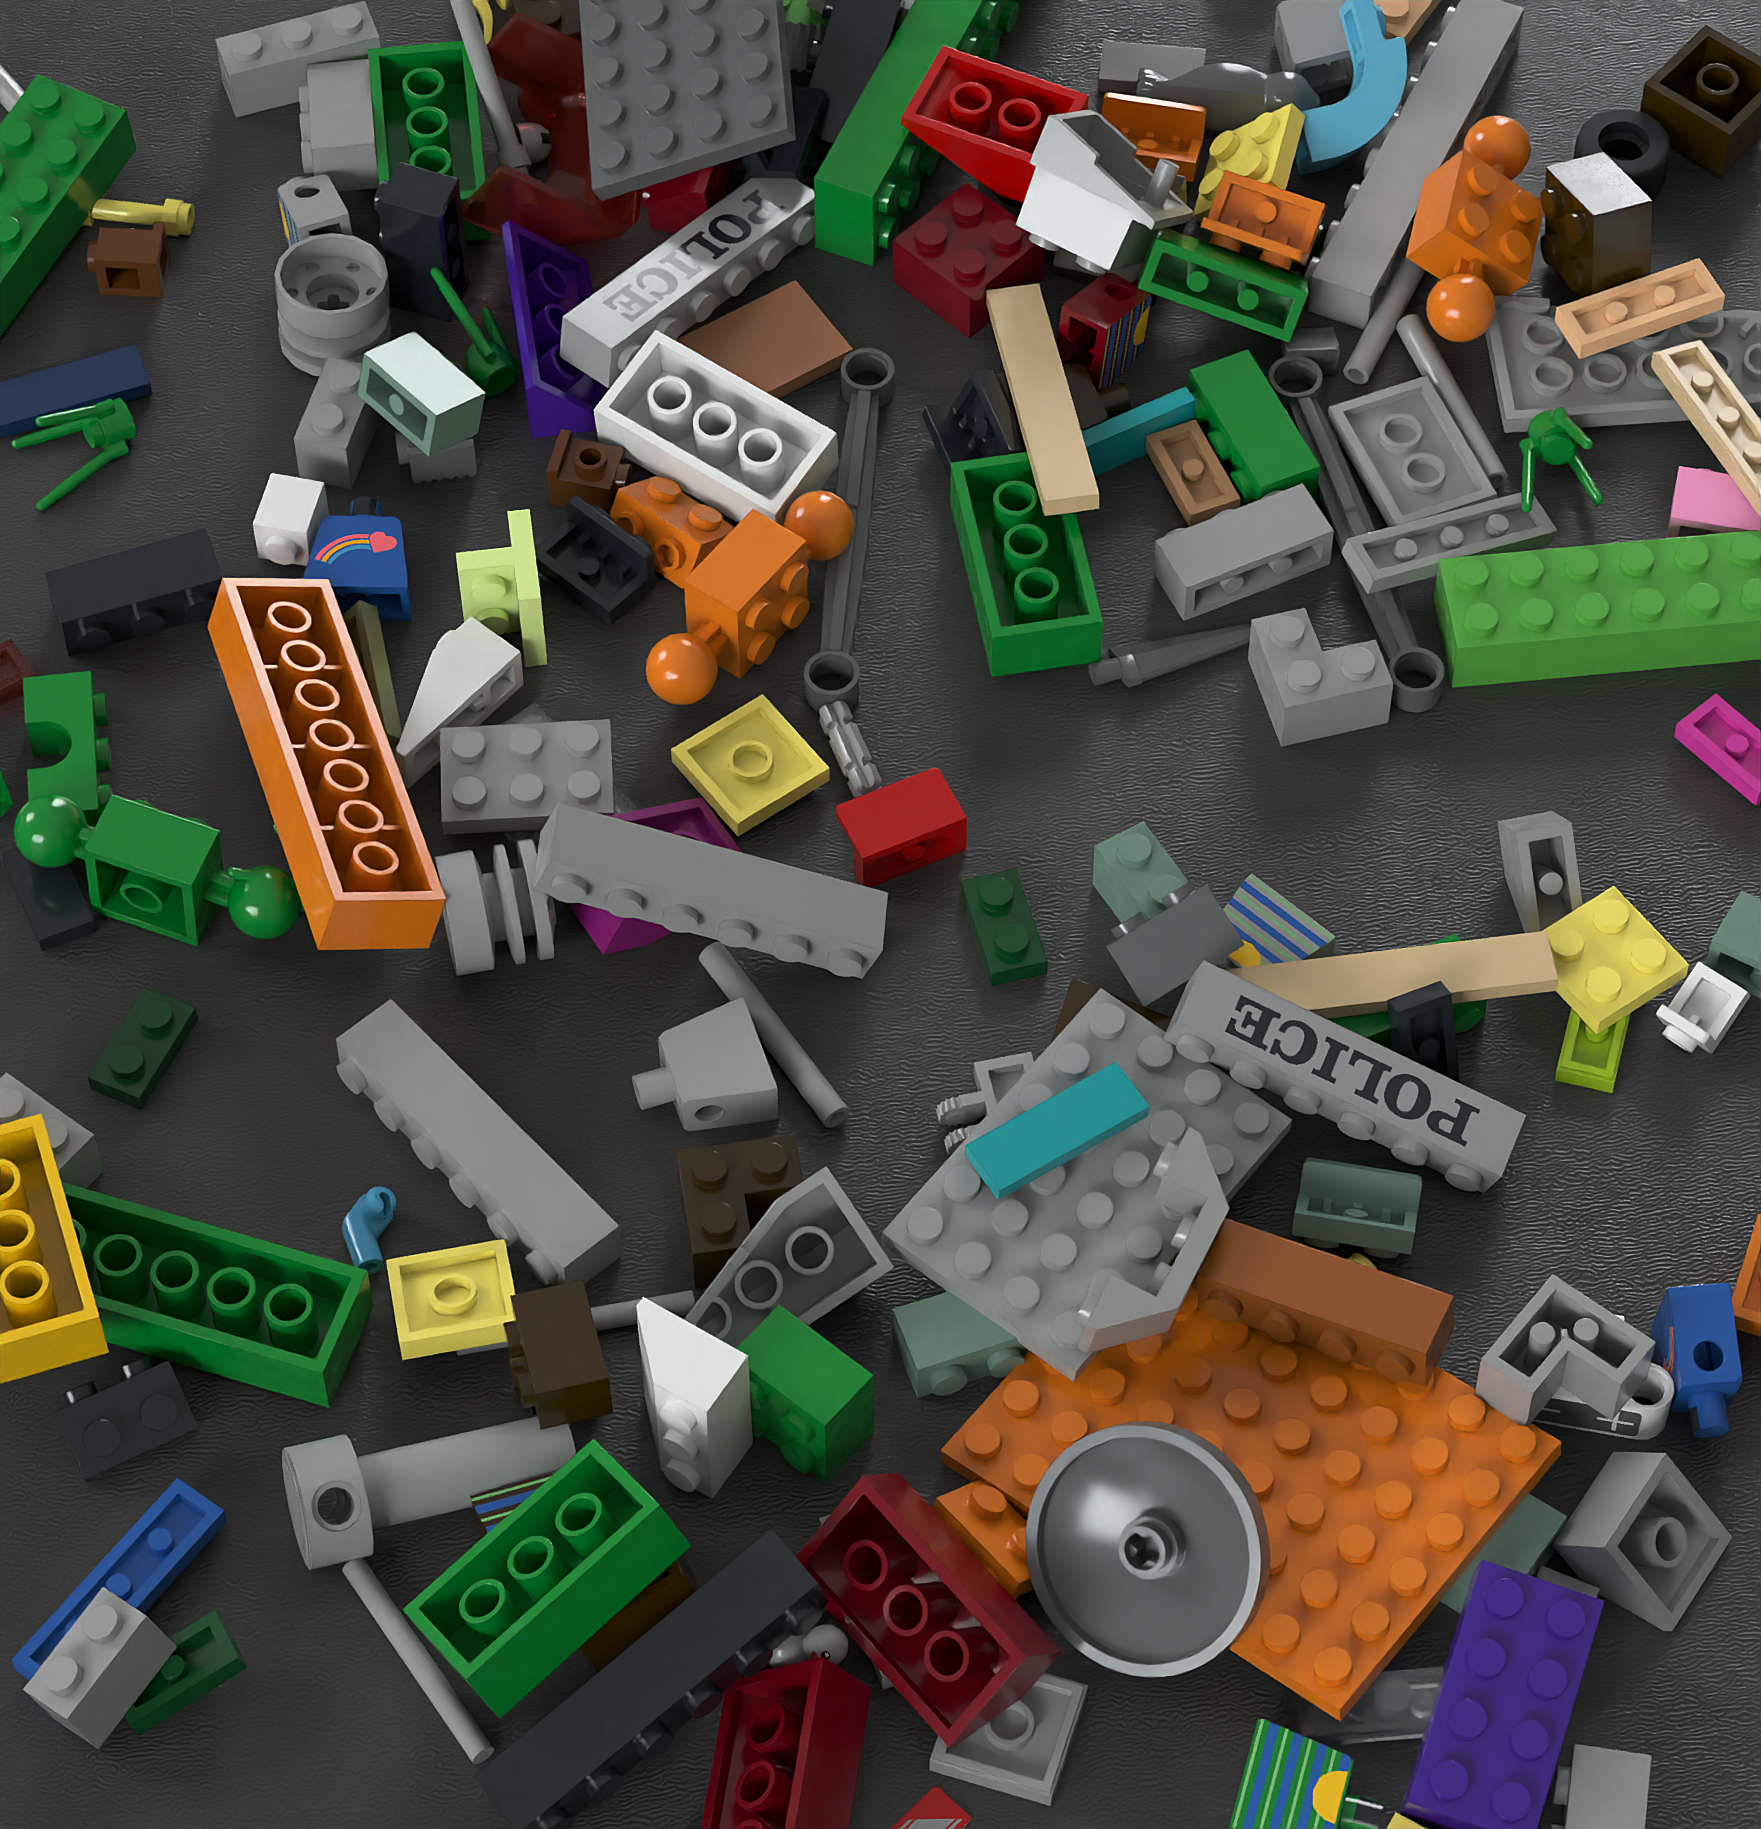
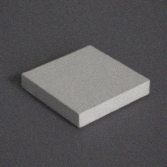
(1022, 1746)

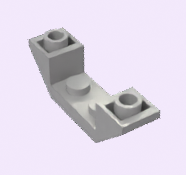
(1130, 1313)

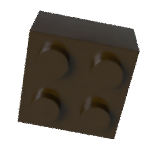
(1708, 100)
(1595, 225)

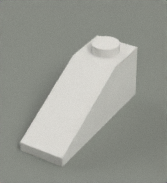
(462, 685)

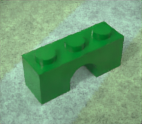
(65, 720)

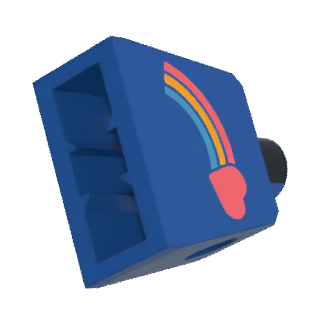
(363, 560)
(1700, 1353)

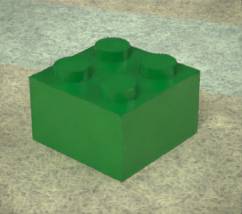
(807, 1395)

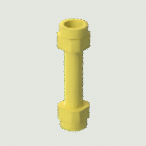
(175, 214)

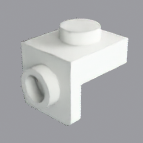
(1702, 1010)

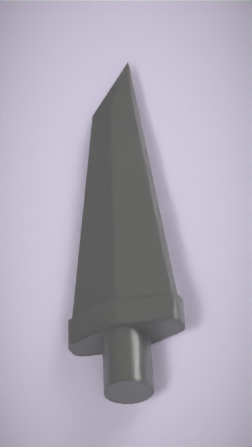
(1154, 658)

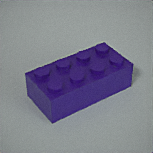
(1502, 1703)

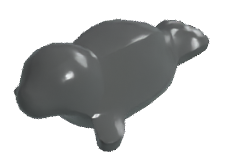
(1230, 92)

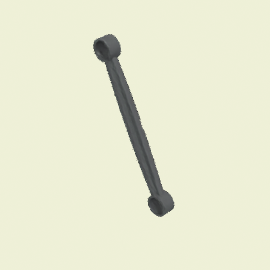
(856, 488)
(1349, 519)

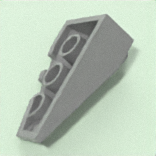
(800, 1255)

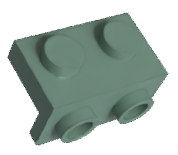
(1357, 1207)

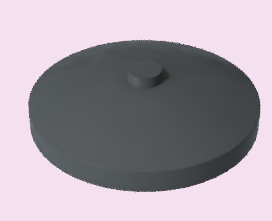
(1147, 1548)

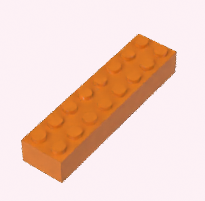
(325, 765)

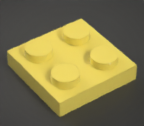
(1255, 150)
(750, 765)
(1611, 960)
(451, 1298)

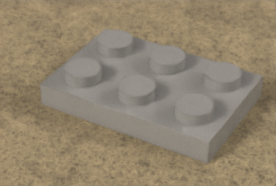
(1409, 452)
(519, 773)

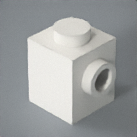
(289, 519)

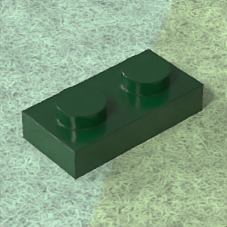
(1004, 927)
(143, 1048)
(201, 1662)

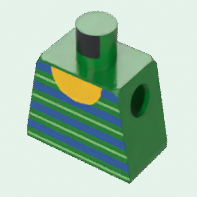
(1299, 1786)

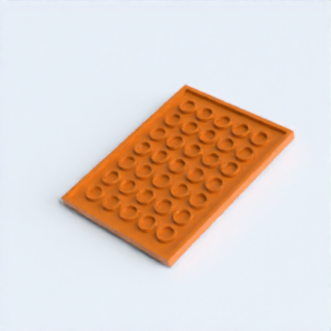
(1361, 1479)

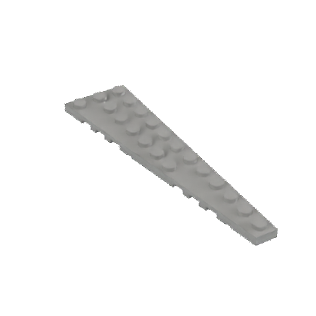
(1541, 371)

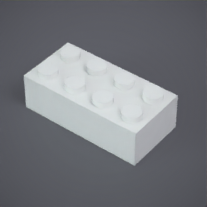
(714, 432)

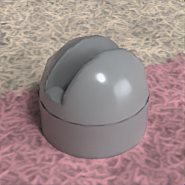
(532, 136)

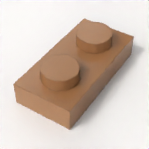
(1191, 472)

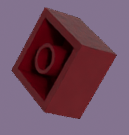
(962, 252)

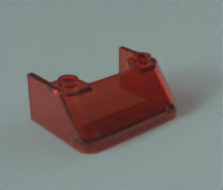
(551, 94)

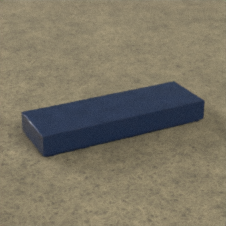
(72, 386)

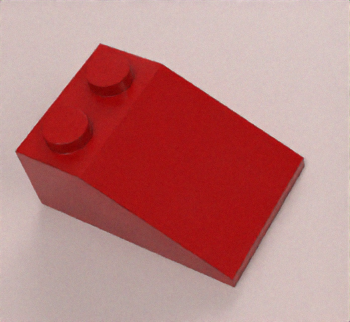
(986, 117)

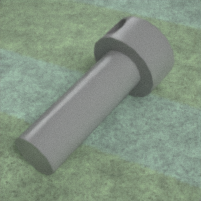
(407, 1482)

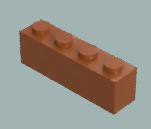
(1325, 1303)

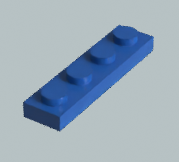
(136, 1567)

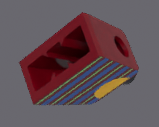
(1105, 327)

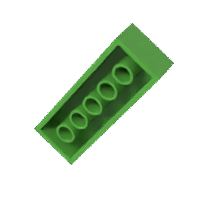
(1600, 608)

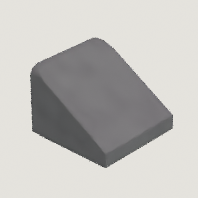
(1315, 344)

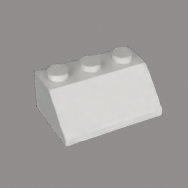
(693, 1399)

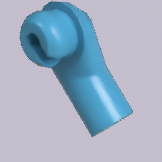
(366, 1224)

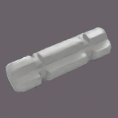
(849, 748)

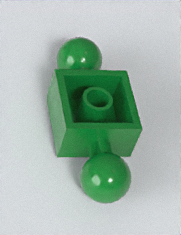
(155, 868)

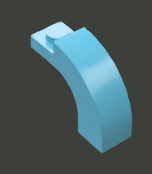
(1379, 77)

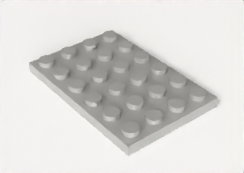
(1095, 1216)

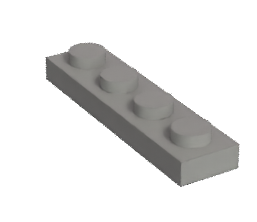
(1414, 548)

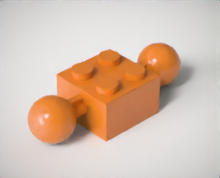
(1476, 228)
(747, 595)

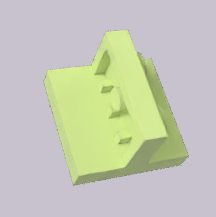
(504, 590)

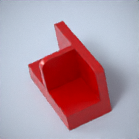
(903, 827)

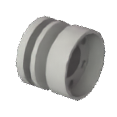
(331, 300)
(494, 908)

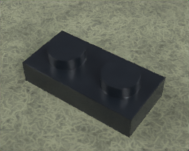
(1425, 1028)

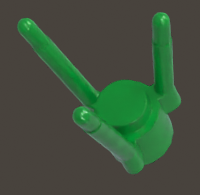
(486, 362)
(103, 425)
(1554, 441)

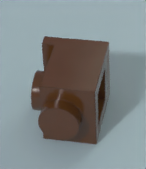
(130, 261)
(586, 470)

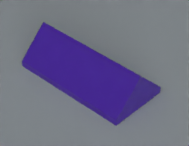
(543, 288)

